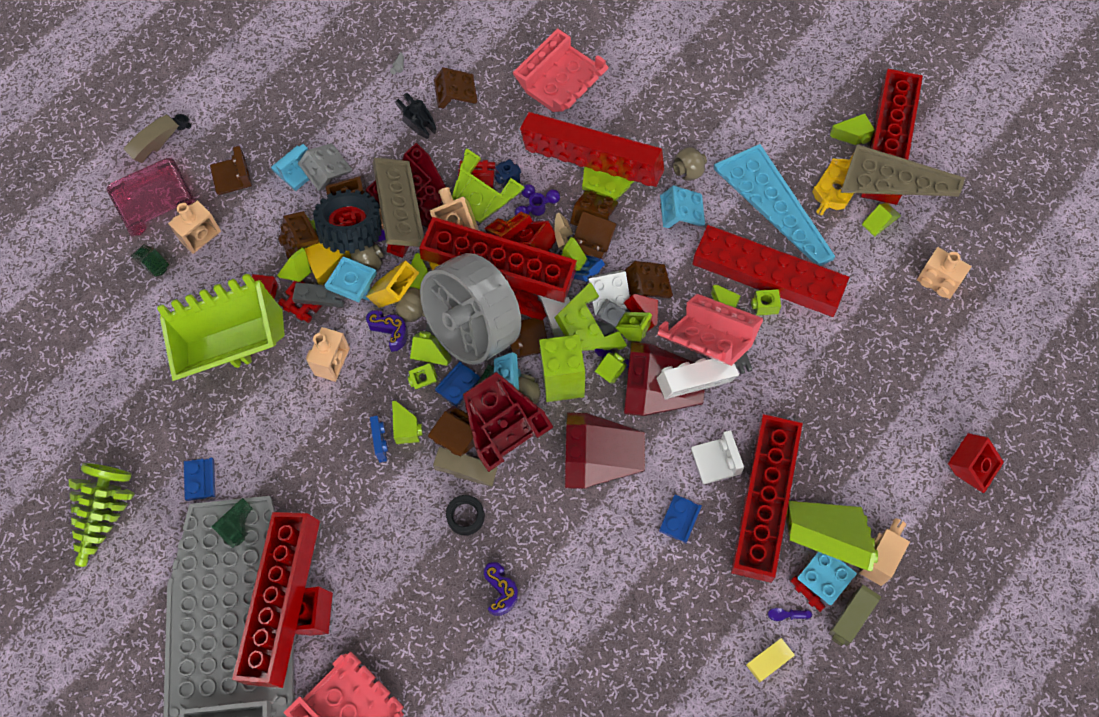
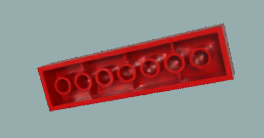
(895, 120)
(593, 149)
(520, 264)
(770, 270)
(767, 499)
(276, 600)

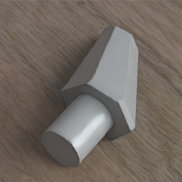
(398, 65)

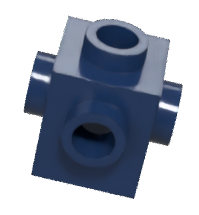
(505, 171)

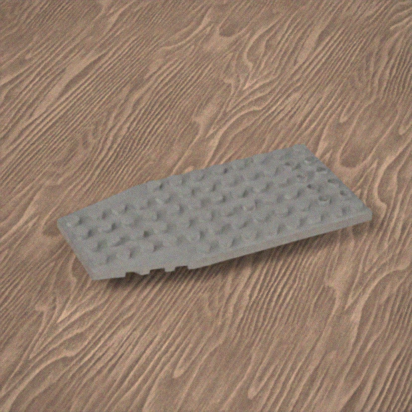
(208, 617)

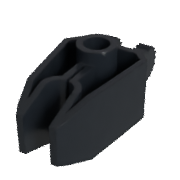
(416, 116)

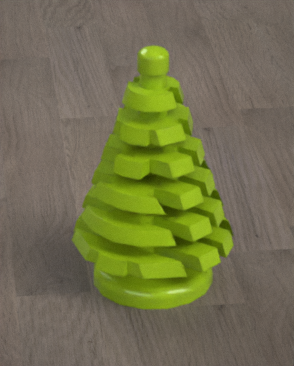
(96, 506)

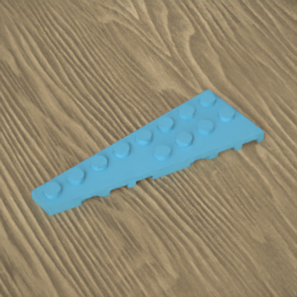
(765, 189)

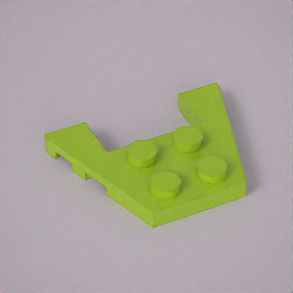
(604, 183)
(482, 198)
(577, 319)

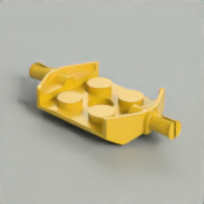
(824, 190)

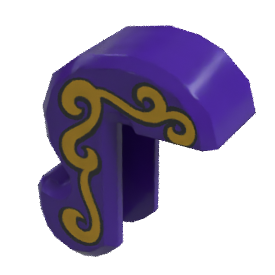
(389, 324)
(505, 587)

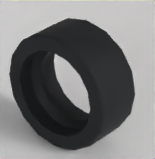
(465, 499)

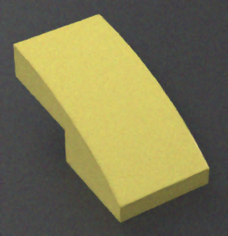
(770, 660)

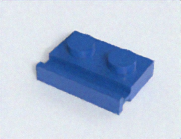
(590, 268)
(457, 383)
(380, 444)
(199, 479)
(680, 518)

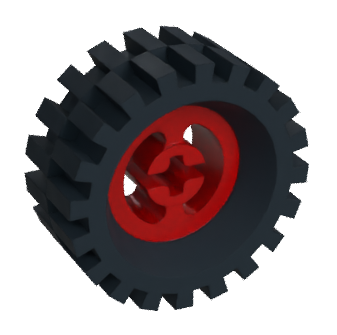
(347, 221)

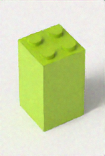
(562, 368)

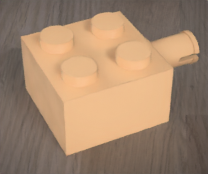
(455, 211)
(194, 226)
(944, 272)
(328, 354)
(890, 552)

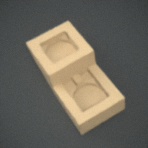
(562, 230)

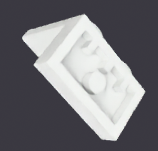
(610, 286)
(718, 459)

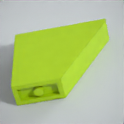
(833, 531)

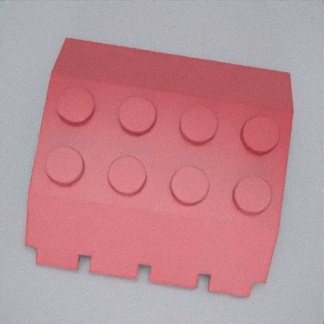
(558, 72)
(714, 330)
(347, 693)

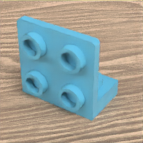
(681, 205)
(508, 368)
(826, 577)

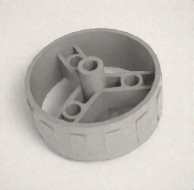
(470, 308)

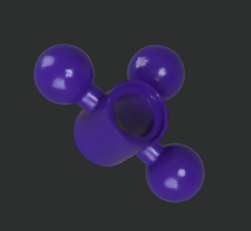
(552, 197)

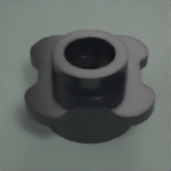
(183, 121)

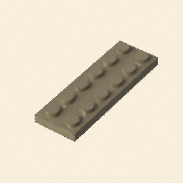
(398, 202)

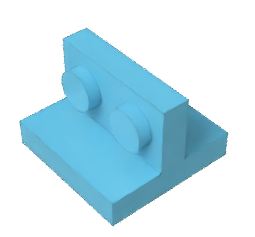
(289, 170)
(351, 279)

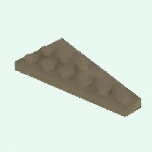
(886, 174)

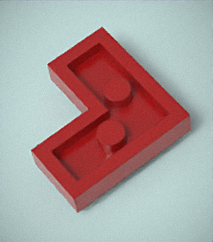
(510, 228)

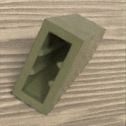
(854, 615)

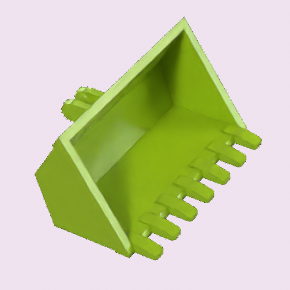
(220, 327)

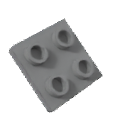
(323, 164)

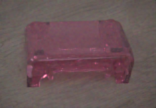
(149, 194)

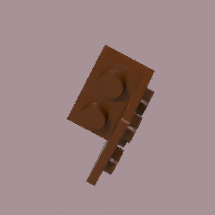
(454, 85)
(231, 174)
(593, 204)
(296, 233)
(594, 234)
(648, 280)
(528, 340)

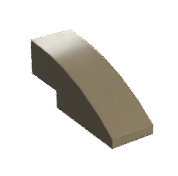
(151, 138)
(463, 467)

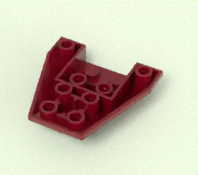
(426, 182)
(643, 390)

